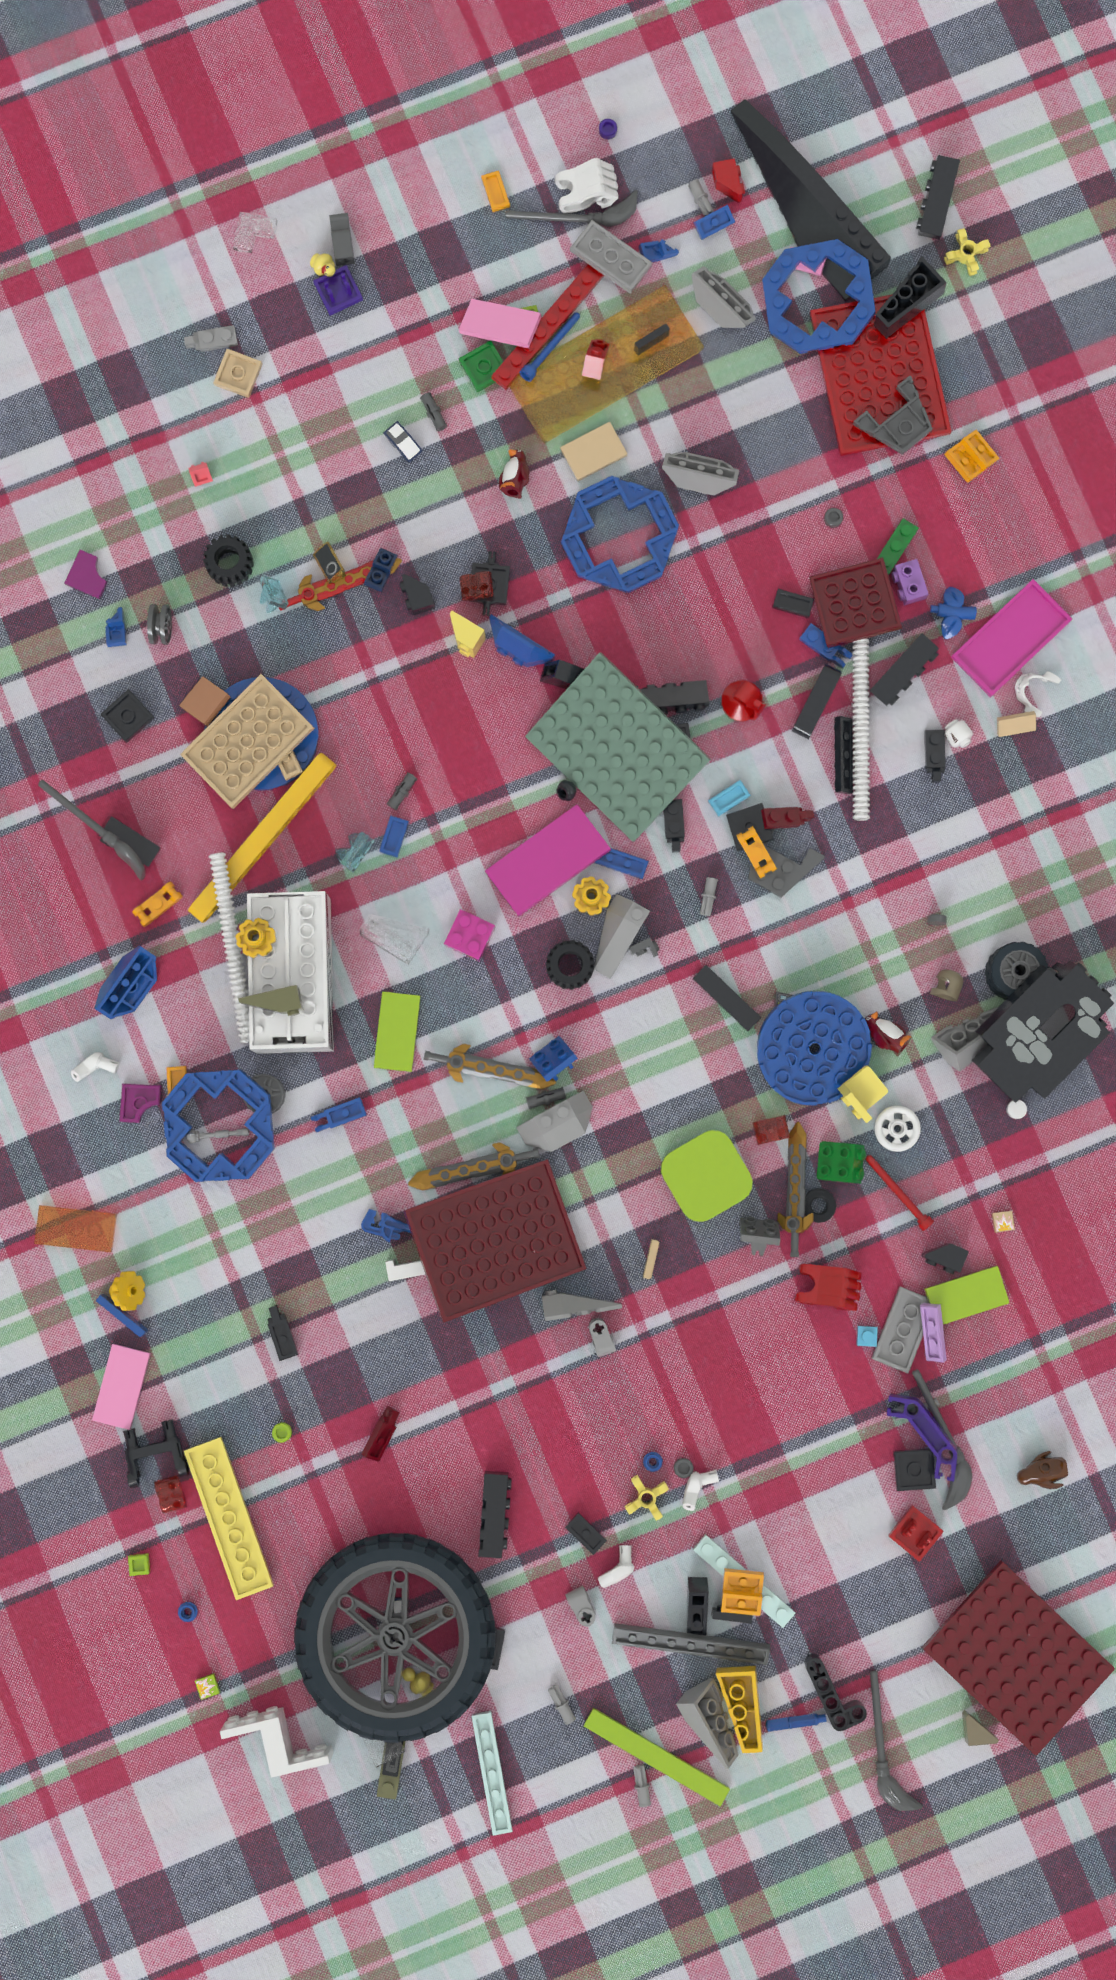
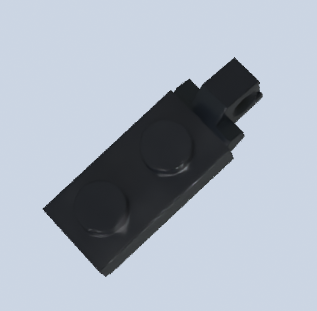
(934, 753)
(674, 824)
(281, 1334)

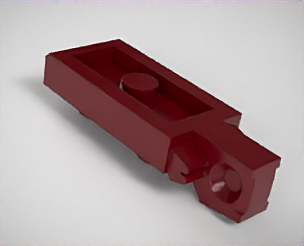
(785, 817)
(381, 1435)

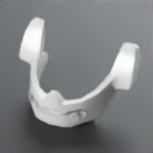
(1023, 681)

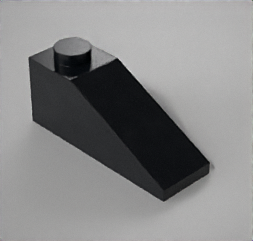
(697, 1605)

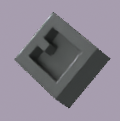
(640, 948)

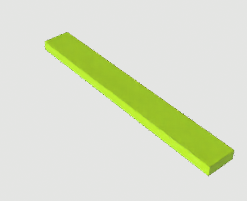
(656, 1756)

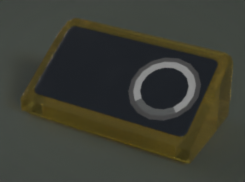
(329, 563)

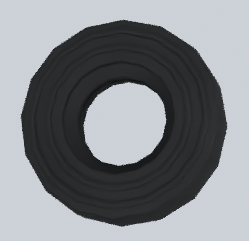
(830, 1204)

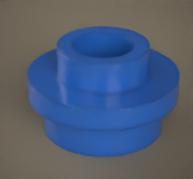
(652, 1468)
(185, 1617)

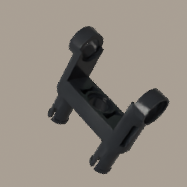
(135, 1451)

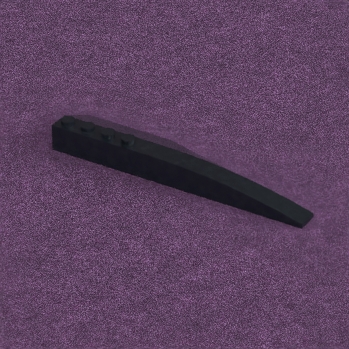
(806, 199)

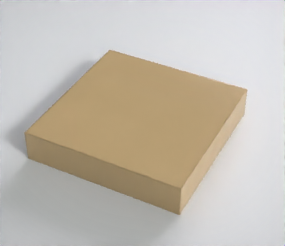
(237, 373)

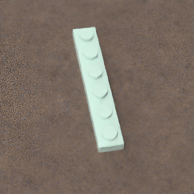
(720, 1559)
(492, 1773)

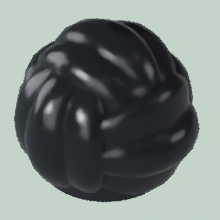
(566, 790)

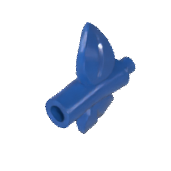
(953, 612)

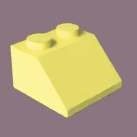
(467, 635)

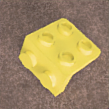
(862, 1092)

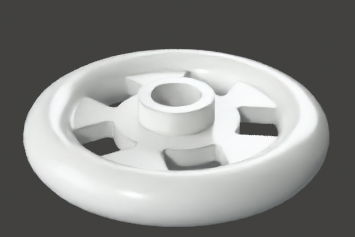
(907, 1115)

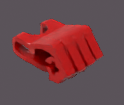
(832, 1287)

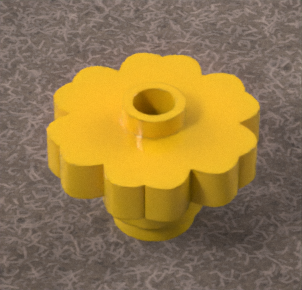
(598, 888)
(262, 945)
(127, 1290)

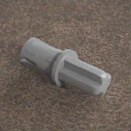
(700, 197)
(708, 896)
(561, 1704)
(642, 1786)

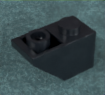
(418, 595)
(947, 1255)

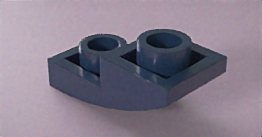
(380, 569)

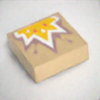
(1003, 1221)

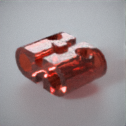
(476, 586)
(771, 1130)
(170, 1494)

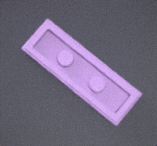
(933, 1332)

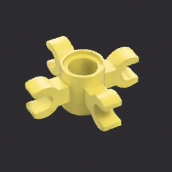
(969, 245)
(656, 1491)

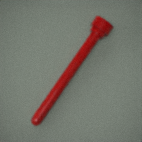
(923, 1220)

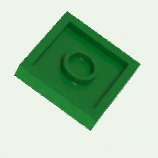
(481, 365)

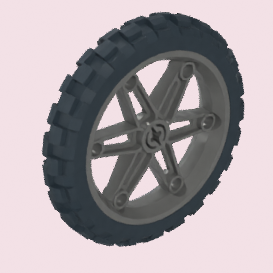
(319, 1666)

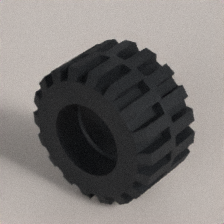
(221, 547)
(558, 952)

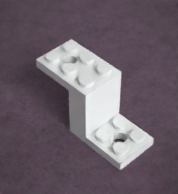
(277, 1741)

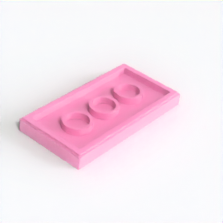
(500, 323)
(121, 1386)

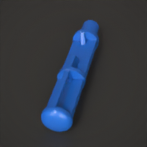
(795, 1722)

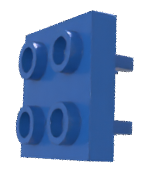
(553, 1059)

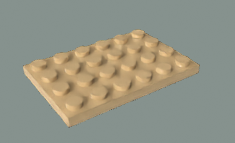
(247, 741)

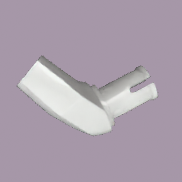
(93, 1063)
(694, 1486)
(620, 1571)

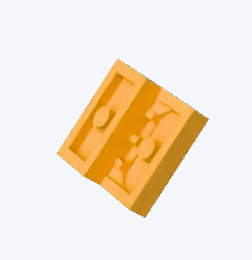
(971, 456)
(742, 1592)

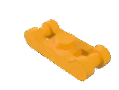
(756, 852)
(157, 904)

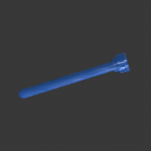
(529, 371)

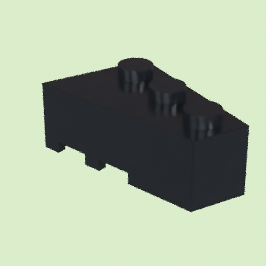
(143, 847)

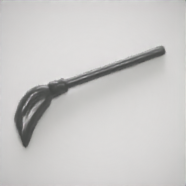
(611, 217)
(121, 848)
(963, 1477)
(887, 1785)

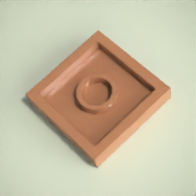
(205, 701)

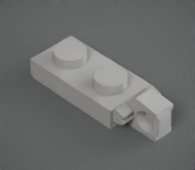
(212, 339)

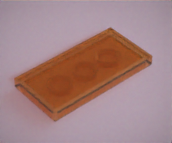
(75, 1228)

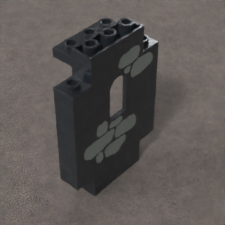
(1017, 1048)

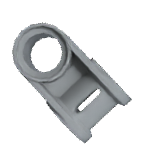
(602, 1340)
(579, 1603)

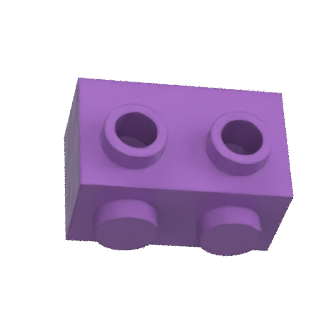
(909, 582)

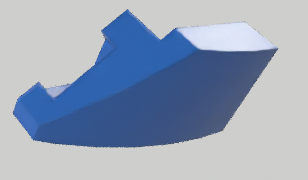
(657, 250)
(116, 630)

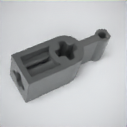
(341, 239)

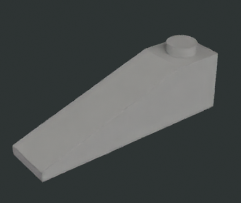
(619, 929)
(961, 1043)
(565, 1305)
(705, 1715)

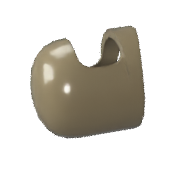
(954, 988)

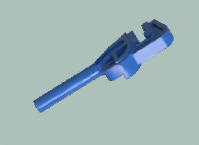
(389, 1227)

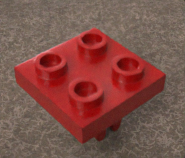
(915, 1533)

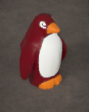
(514, 475)
(887, 1034)

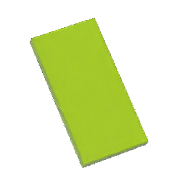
(397, 1031)
(969, 1294)

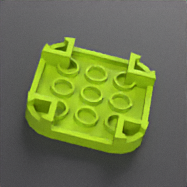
(706, 1176)

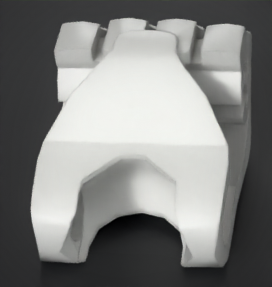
(588, 184)

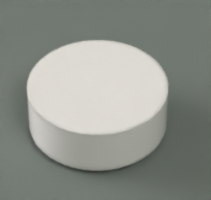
(1016, 1110)

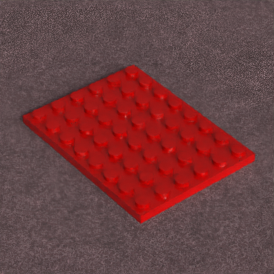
(869, 370)

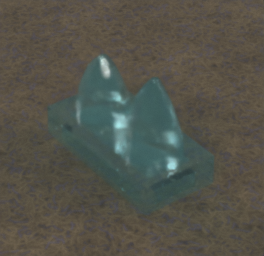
(272, 594)
(352, 857)

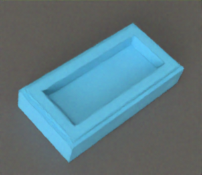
(729, 798)

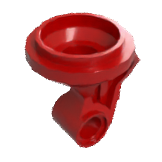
(742, 701)

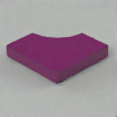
(84, 575)
(137, 1099)

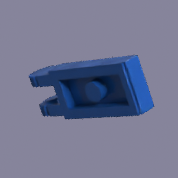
(814, 638)
(341, 1114)

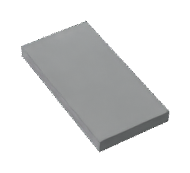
(611, 256)
(901, 1331)

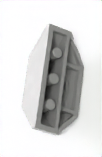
(721, 300)
(699, 472)
(558, 1124)

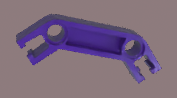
(928, 1430)

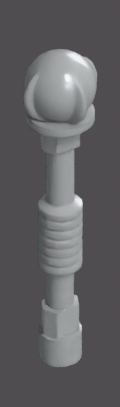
(194, 1136)

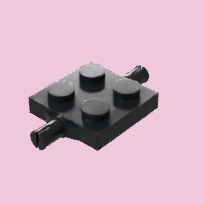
(500, 582)

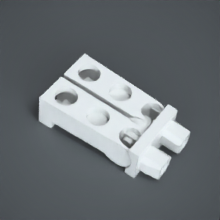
(403, 1270)

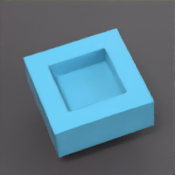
(866, 1336)

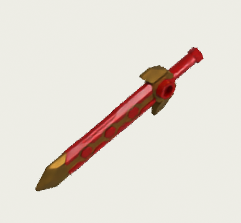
(321, 590)

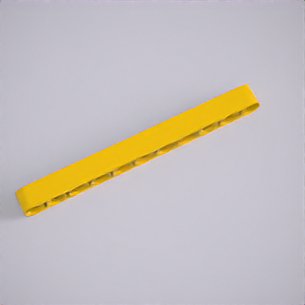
(266, 832)

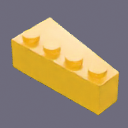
(742, 1698)

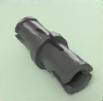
(433, 411)
(401, 791)
(545, 1097)

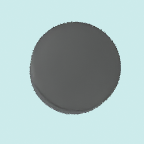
(833, 517)
(936, 919)
(683, 1467)

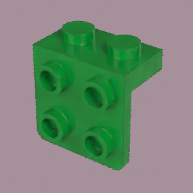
(841, 1162)

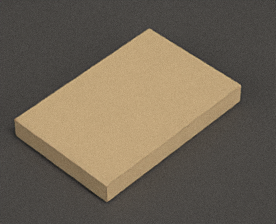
(593, 451)

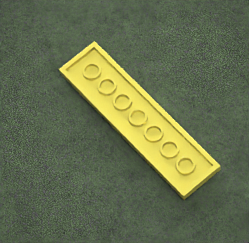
(228, 1518)

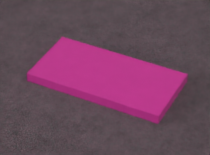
(1011, 638)
(547, 860)

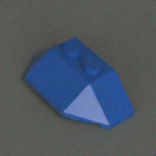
(518, 646)
(127, 984)

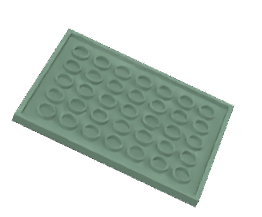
(617, 747)

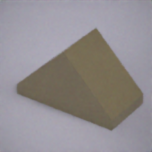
(975, 1732)

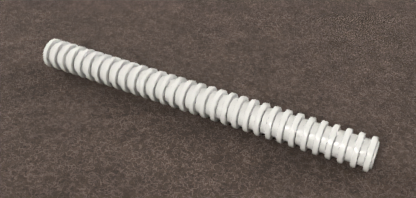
(861, 729)
(229, 933)

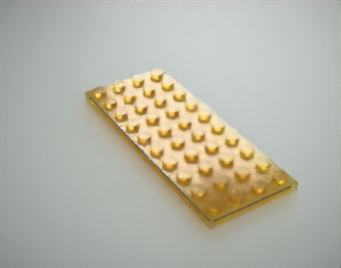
(563, 397)

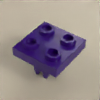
(338, 290)

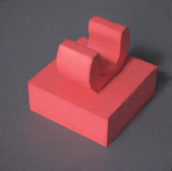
(200, 474)

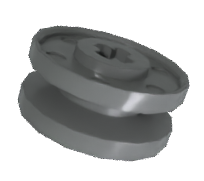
(159, 624)
(273, 1087)

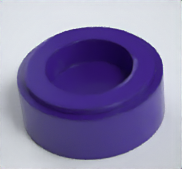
(607, 129)

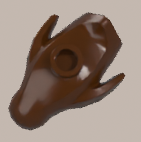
(1044, 1472)

